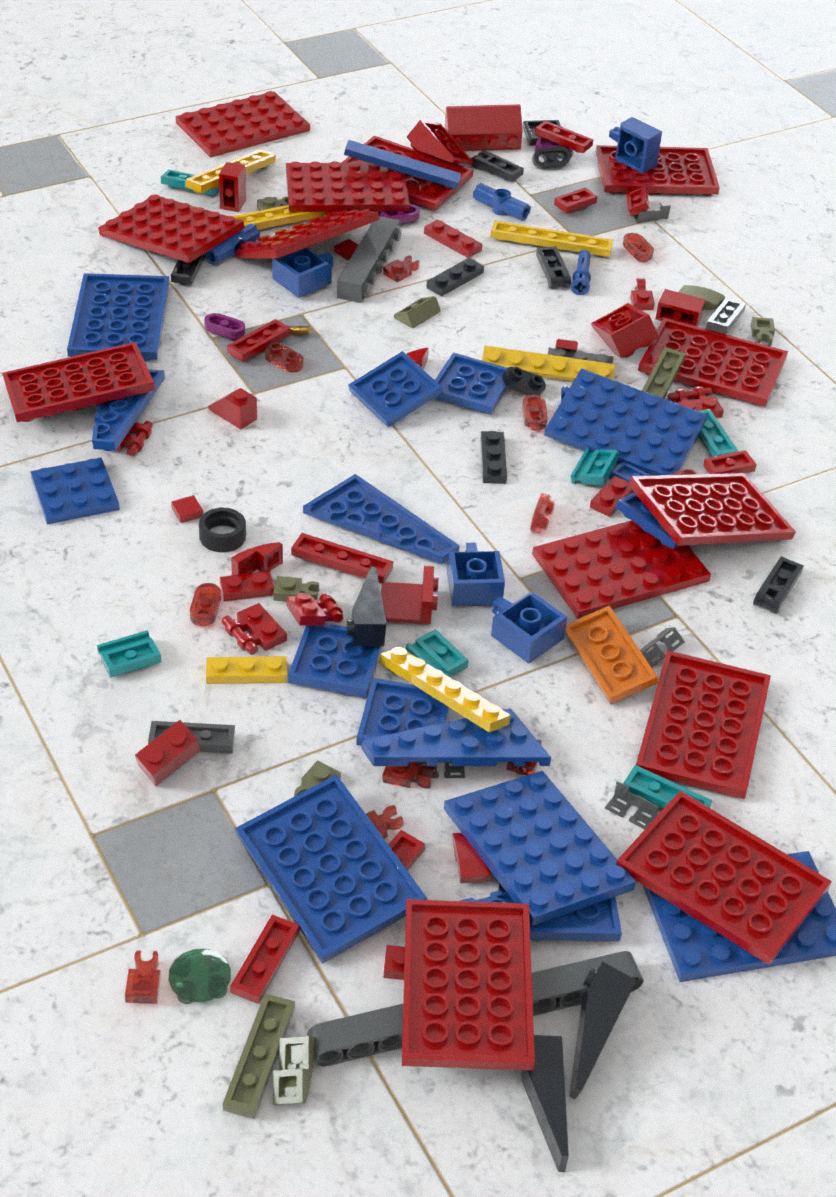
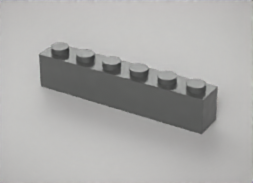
(368, 260)

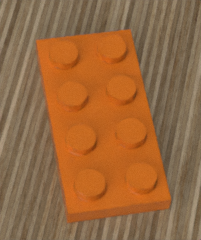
(610, 655)

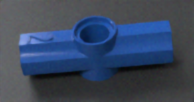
(501, 201)
(228, 246)

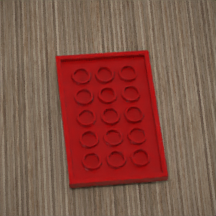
(242, 123)
(677, 171)
(345, 187)
(420, 190)
(171, 228)
(307, 234)
(718, 361)
(77, 382)
(711, 508)
(617, 567)
(704, 724)
(724, 876)
(467, 986)

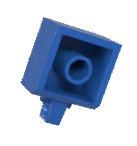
(637, 144)
(303, 271)
(475, 576)
(527, 625)

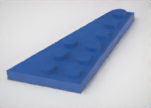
(118, 416)
(372, 513)
(458, 743)
(590, 923)

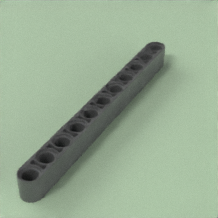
(382, 1028)

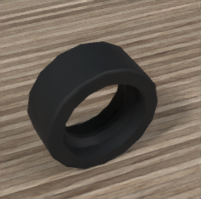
(222, 517)

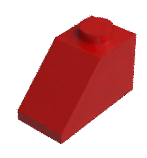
(236, 408)

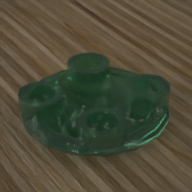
(199, 976)

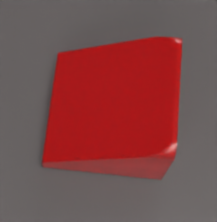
(419, 356)

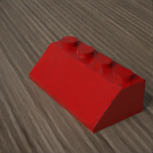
(485, 126)

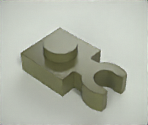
(271, 202)
(763, 329)
(291, 586)
(316, 774)

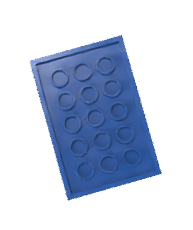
(119, 312)
(615, 416)
(538, 846)
(329, 867)
(704, 953)

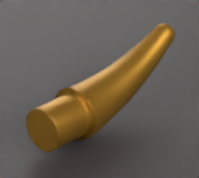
(300, 330)

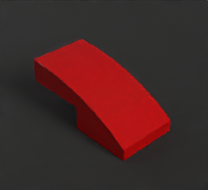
(261, 557)
(470, 865)

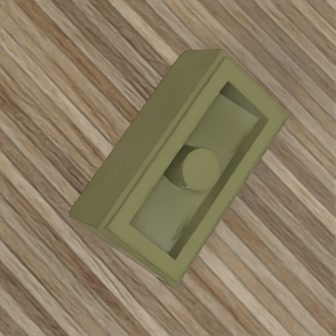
(418, 311)

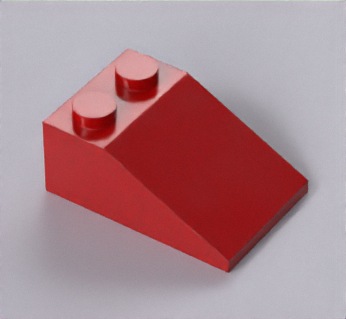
(436, 141)
(626, 330)

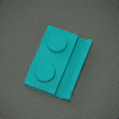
(595, 467)
(129, 653)
(438, 653)

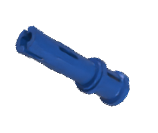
(582, 276)

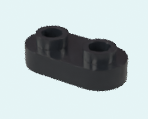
(550, 157)
(523, 381)

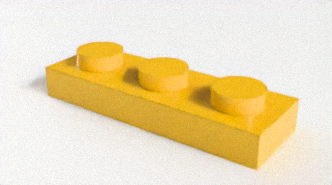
(246, 670)

